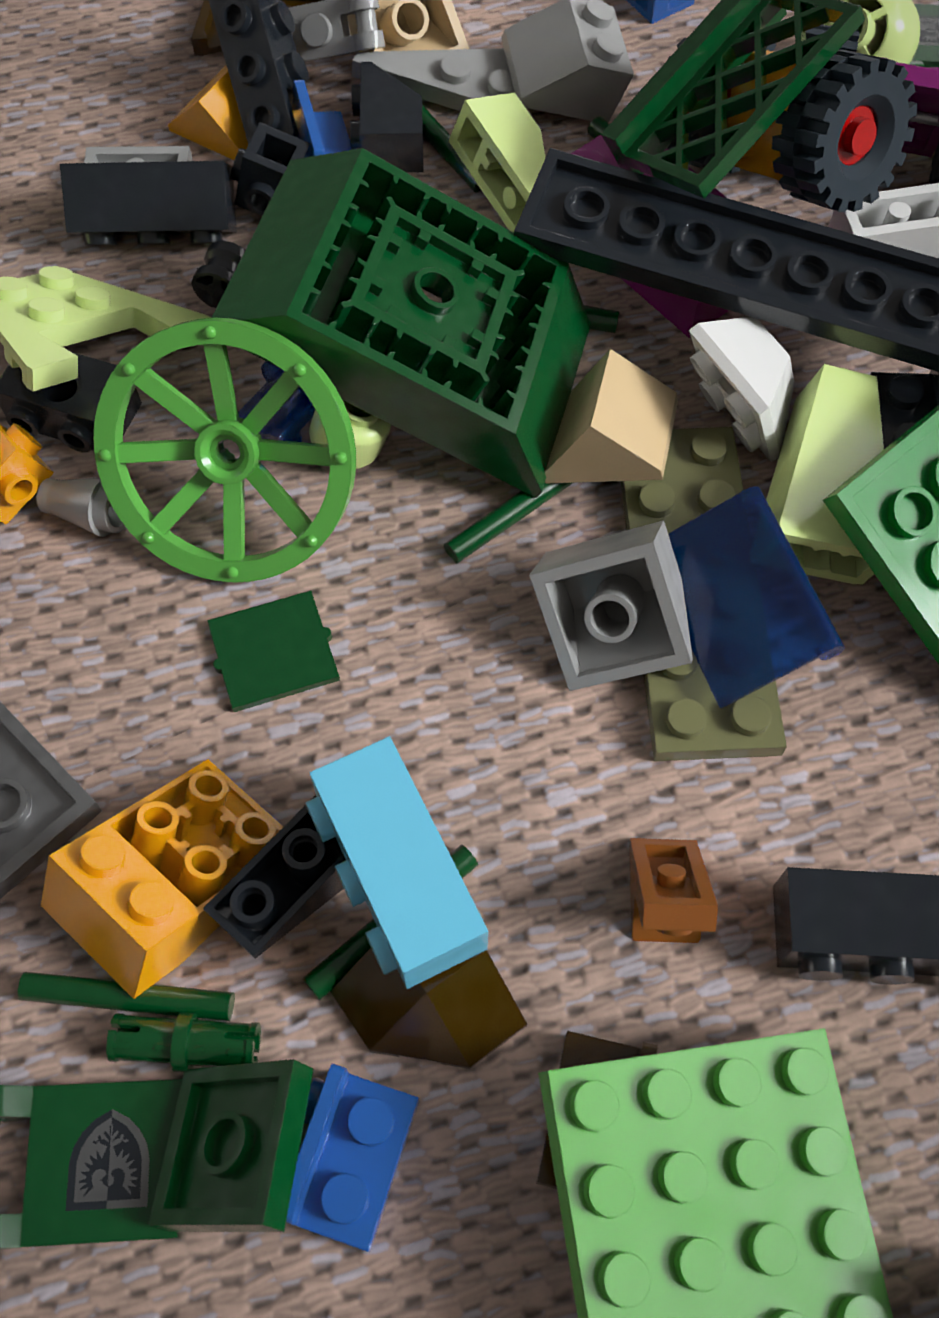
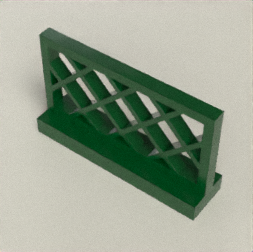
(709, 66)

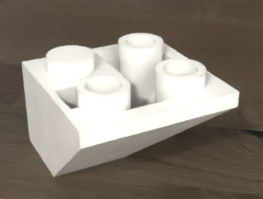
(748, 376)

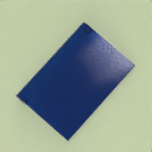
(748, 598)

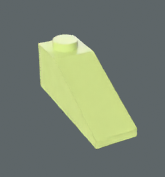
(500, 150)

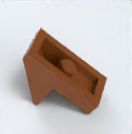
(670, 891)

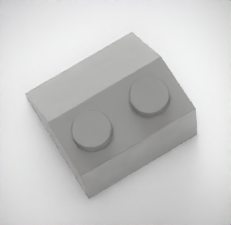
(569, 59)
(614, 606)

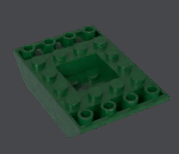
(343, 280)

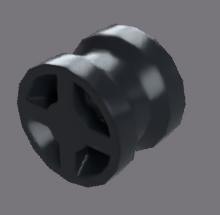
(213, 278)

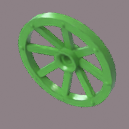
(215, 461)

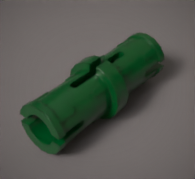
(182, 1041)

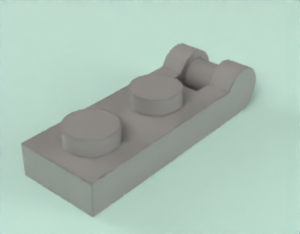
(324, 28)

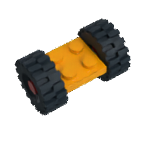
(835, 135)

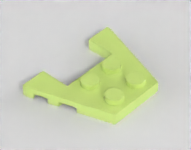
(66, 308)

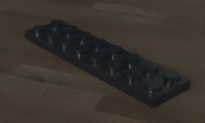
(736, 257)

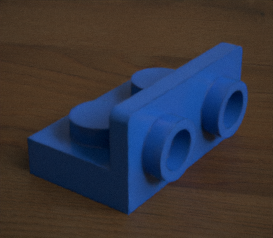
(349, 1156)

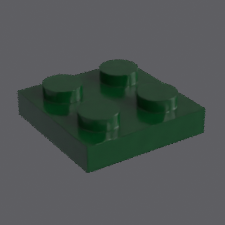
(233, 1148)

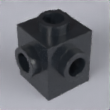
(259, 169)

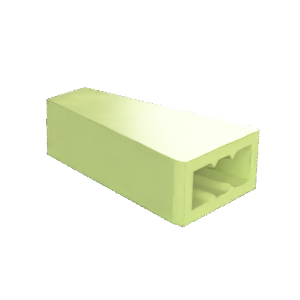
(827, 441)

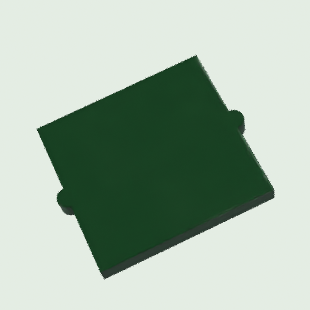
(273, 651)

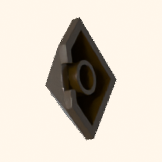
(444, 1019)

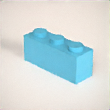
(396, 864)

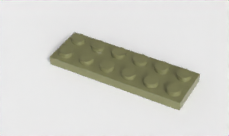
(681, 708)

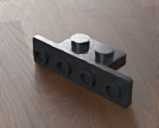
(260, 60)

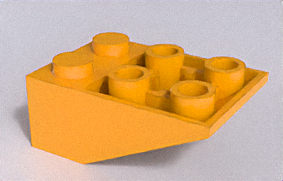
(142, 877)

